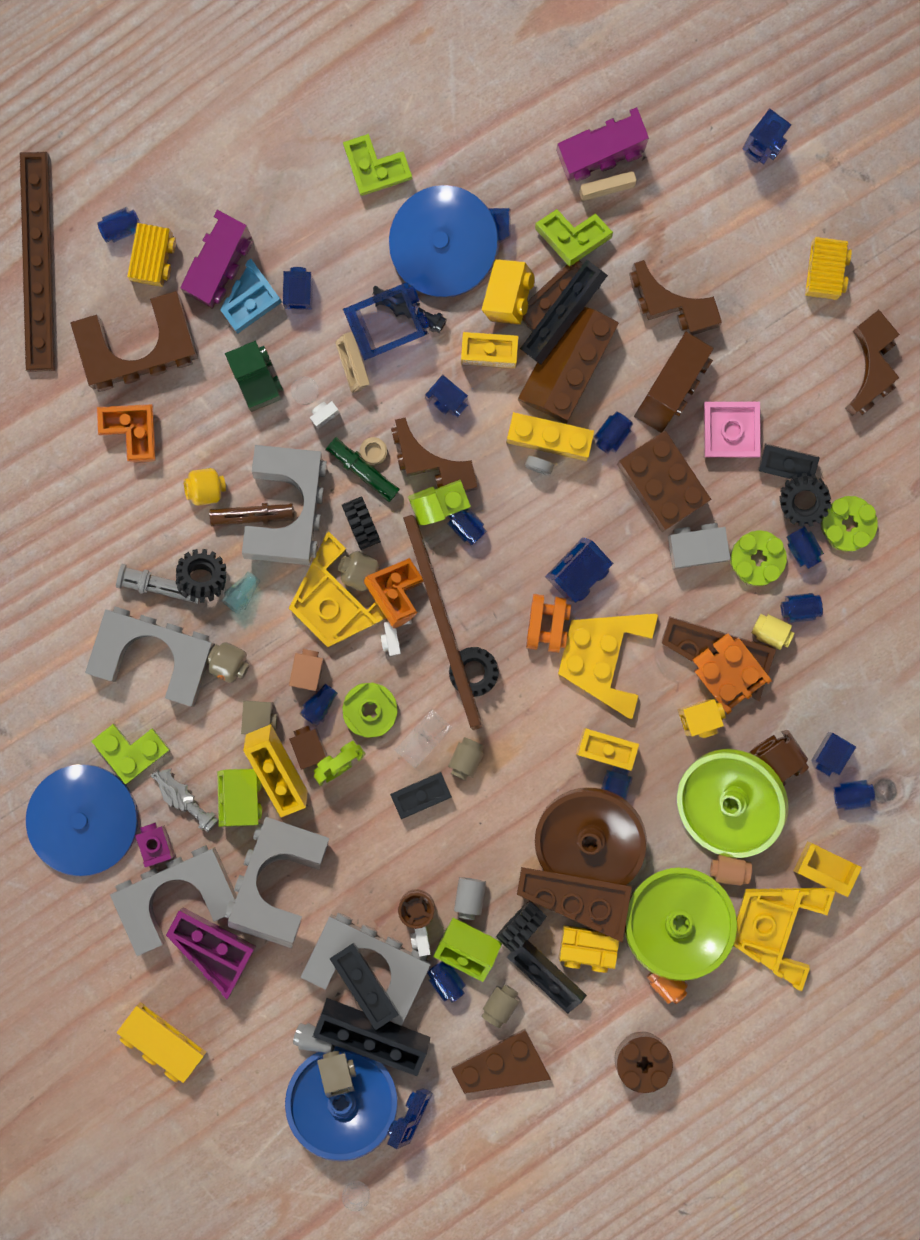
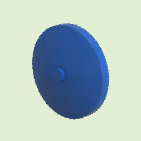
(443, 241)
(81, 820)
(344, 1124)

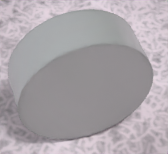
(539, 465)

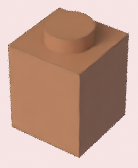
(306, 670)

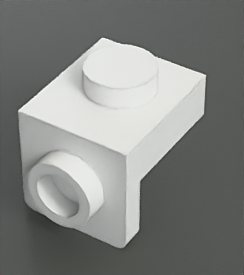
(390, 639)

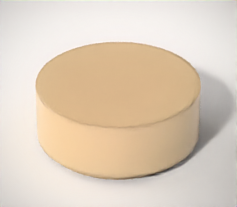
(373, 451)

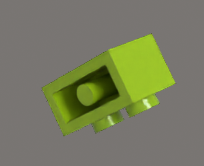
(238, 797)
(468, 949)

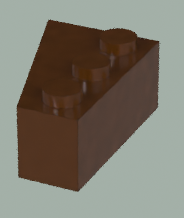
(674, 382)

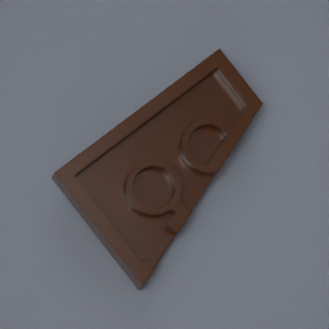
(502, 1065)

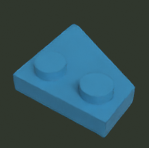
(249, 298)

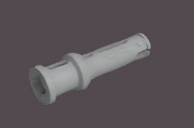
(145, 581)

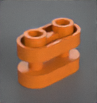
(556, 637)

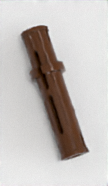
(285, 512)

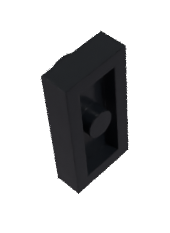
(787, 462)
(421, 795)

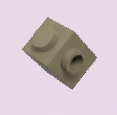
(257, 715)
(336, 1073)

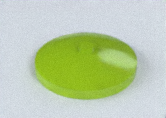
(732, 803)
(680, 924)

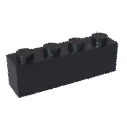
(388, 1044)

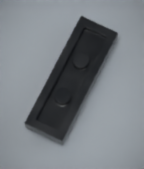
(547, 976)
(364, 986)

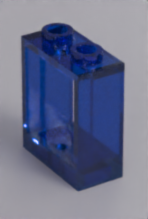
(361, 331)

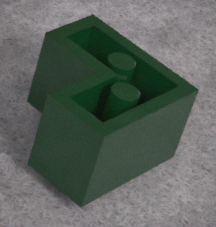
(252, 373)

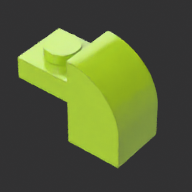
(435, 504)

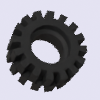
(810, 515)
(361, 523)
(204, 562)
(490, 667)
(521, 926)

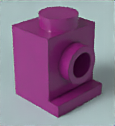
(164, 849)

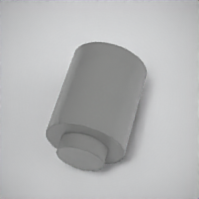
(469, 897)

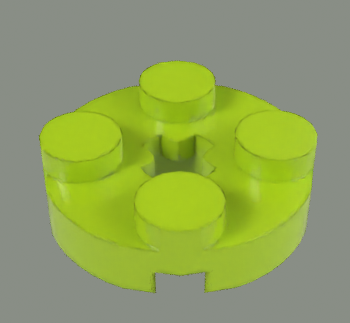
(859, 536)
(768, 570)
(369, 725)
(331, 768)

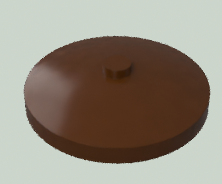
(591, 836)

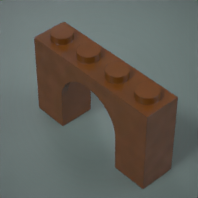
(173, 346)

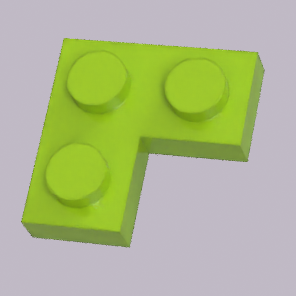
(374, 173)
(570, 241)
(126, 758)

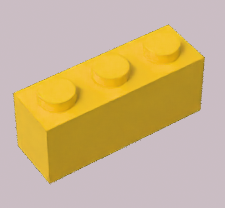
(550, 436)
(275, 770)
(160, 1043)

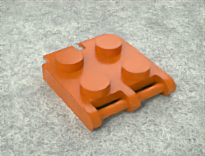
(730, 671)

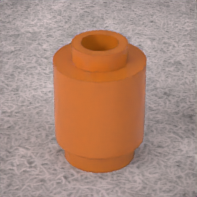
(668, 989)

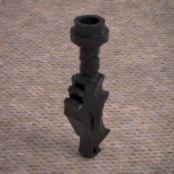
(399, 307)

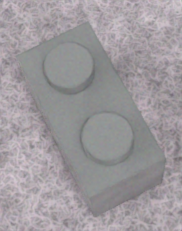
(698, 547)

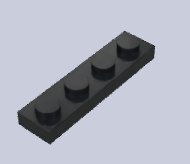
(564, 312)

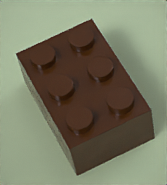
(663, 481)

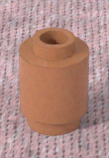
(731, 870)

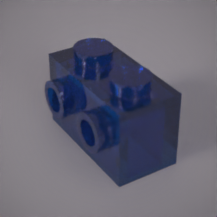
(767, 138)
(579, 570)

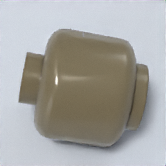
(356, 568)
(227, 662)

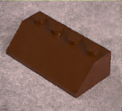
(566, 371)

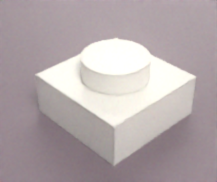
(323, 414)
(420, 941)

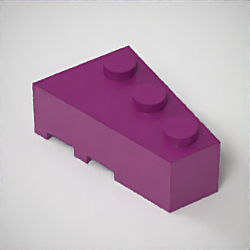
(603, 146)
(217, 260)
(211, 948)

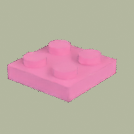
(731, 429)

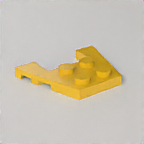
(326, 604)
(593, 655)
(766, 924)

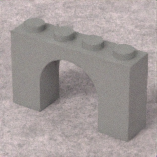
(294, 542)
(120, 631)
(274, 843)
(135, 900)
(406, 967)

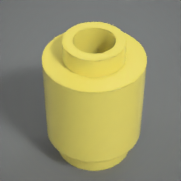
(773, 631)

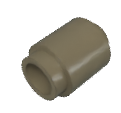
(466, 759)
(500, 1005)

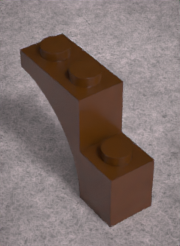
(656, 301)
(874, 336)
(418, 460)

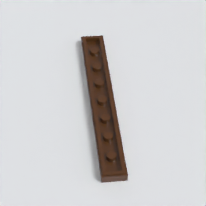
(37, 261)
(443, 622)

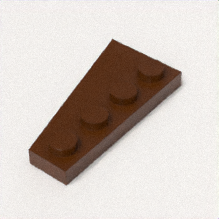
(693, 639)
(584, 900)

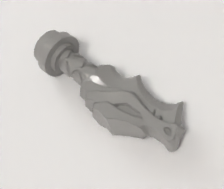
(177, 795)

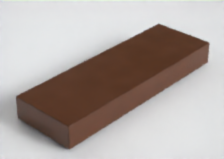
(543, 300)

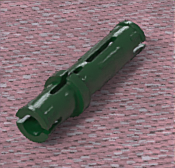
(357, 465)

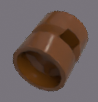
(416, 909)

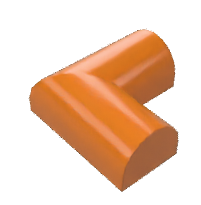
(136, 423)
(389, 590)

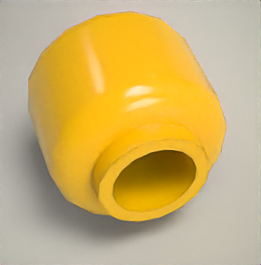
(204, 486)

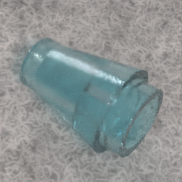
(240, 593)

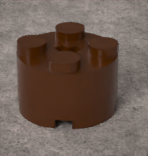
(782, 755)
(654, 1074)

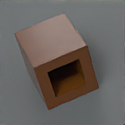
(307, 747)

